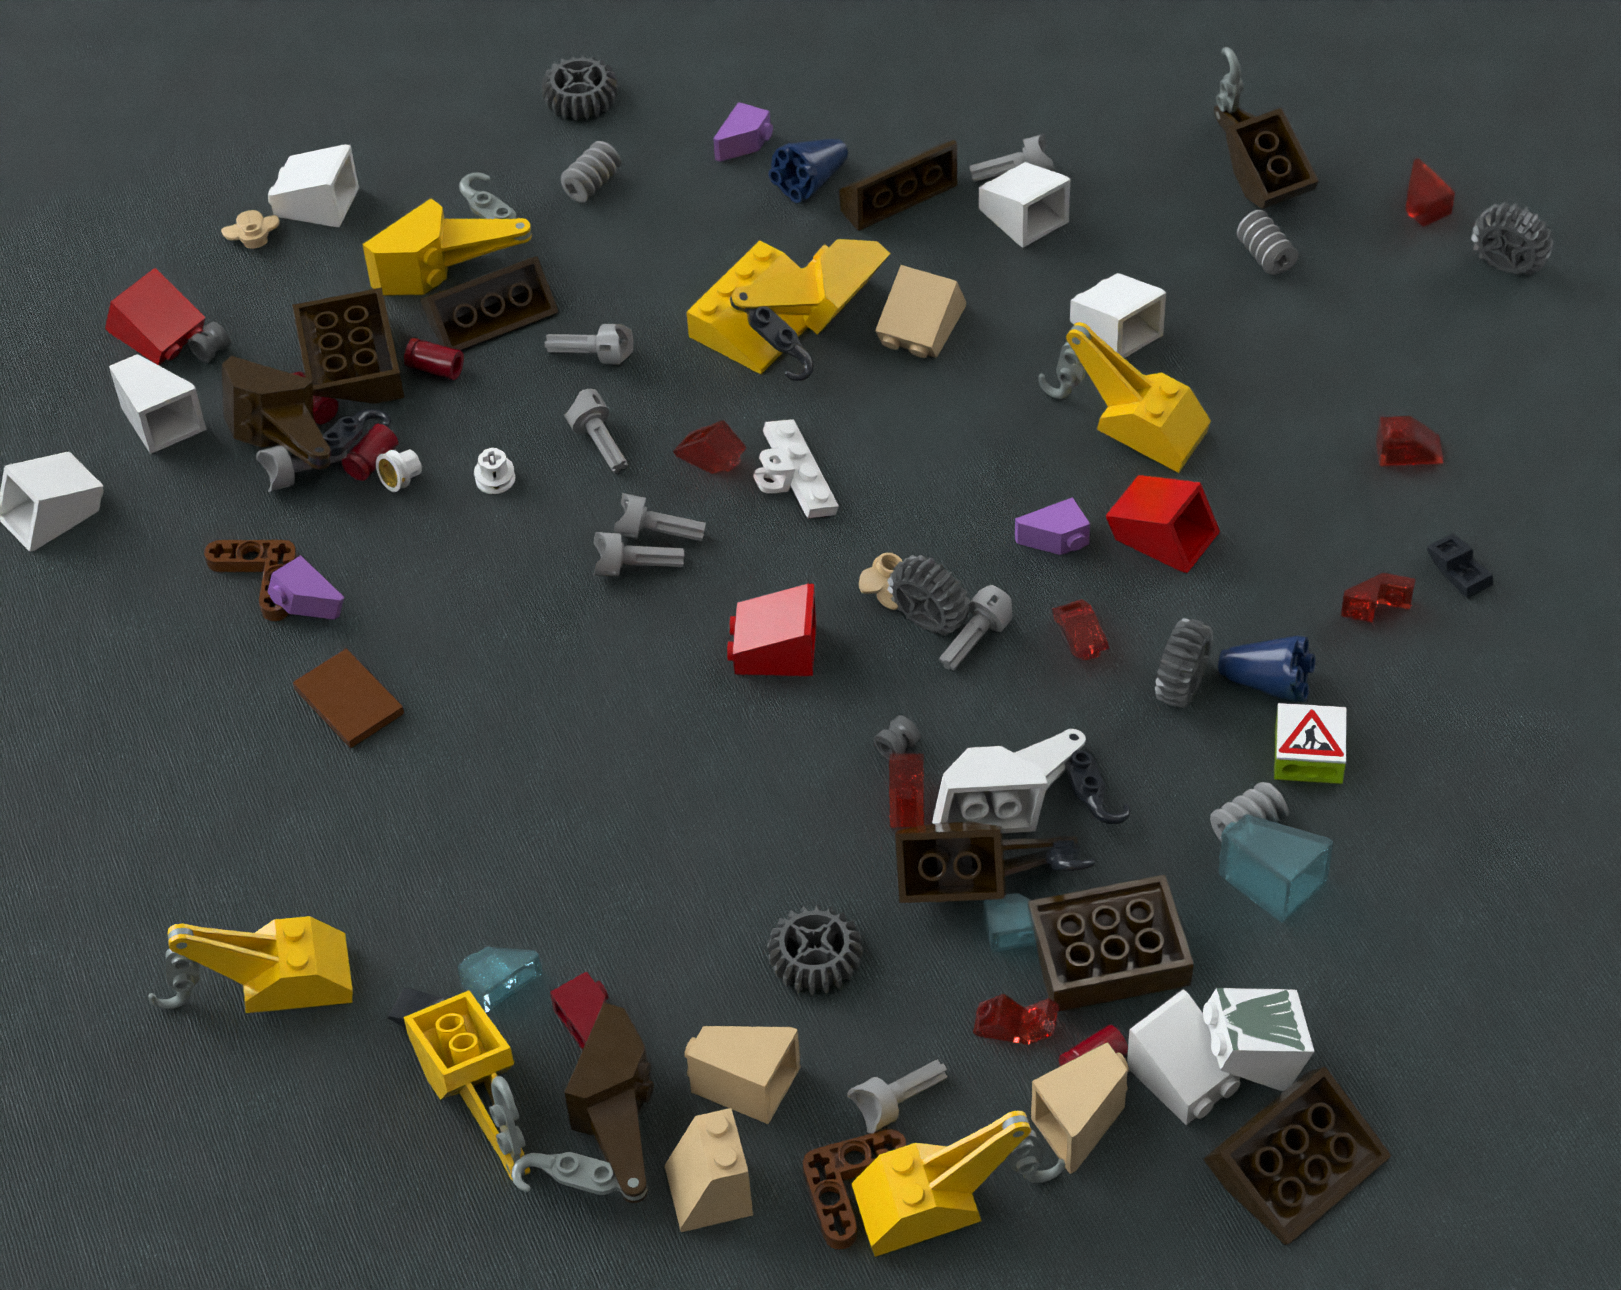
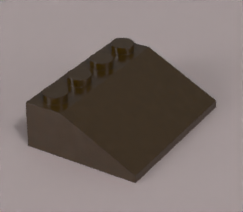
(349, 347)
(1110, 943)
(1298, 1155)

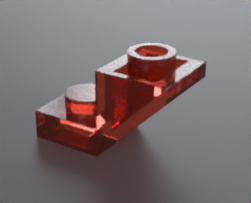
(1388, 589)
(1081, 629)
(1009, 1021)

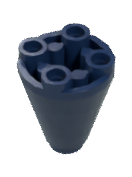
(805, 166)
(1271, 666)

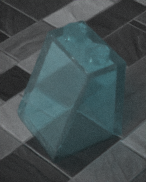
(1274, 863)

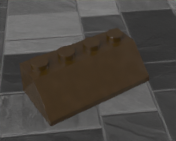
(900, 186)
(490, 305)

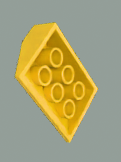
(728, 332)

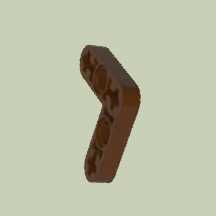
(266, 562)
(837, 1171)

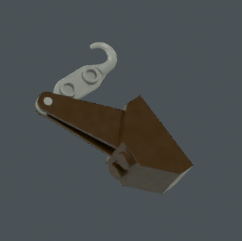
(1261, 147)
(605, 1103)

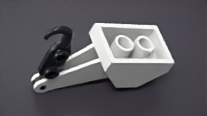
(1010, 787)

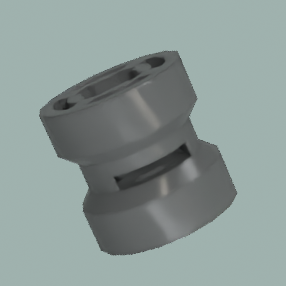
(211, 340)
(899, 736)

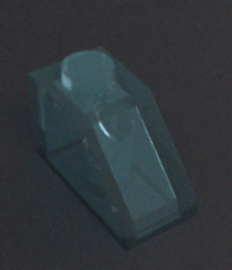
(1008, 923)
(498, 973)

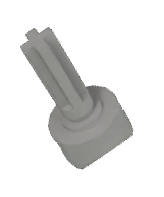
(1032, 153)
(605, 344)
(588, 416)
(282, 466)
(637, 518)
(614, 554)
(985, 616)
(880, 1101)

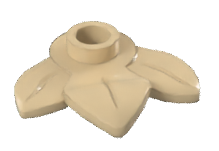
(251, 228)
(875, 578)

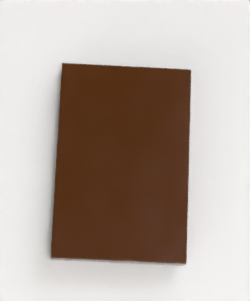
(348, 698)

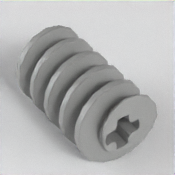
(590, 171)
(1266, 243)
(1260, 802)

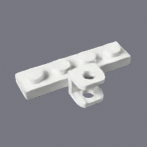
(794, 467)

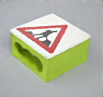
(1310, 743)

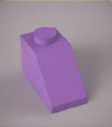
(742, 132)
(1054, 528)
(304, 591)

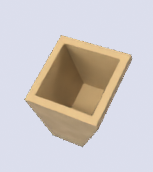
(920, 312)
(744, 1067)
(1080, 1103)
(709, 1173)

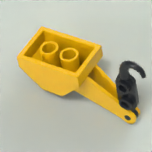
(813, 291)

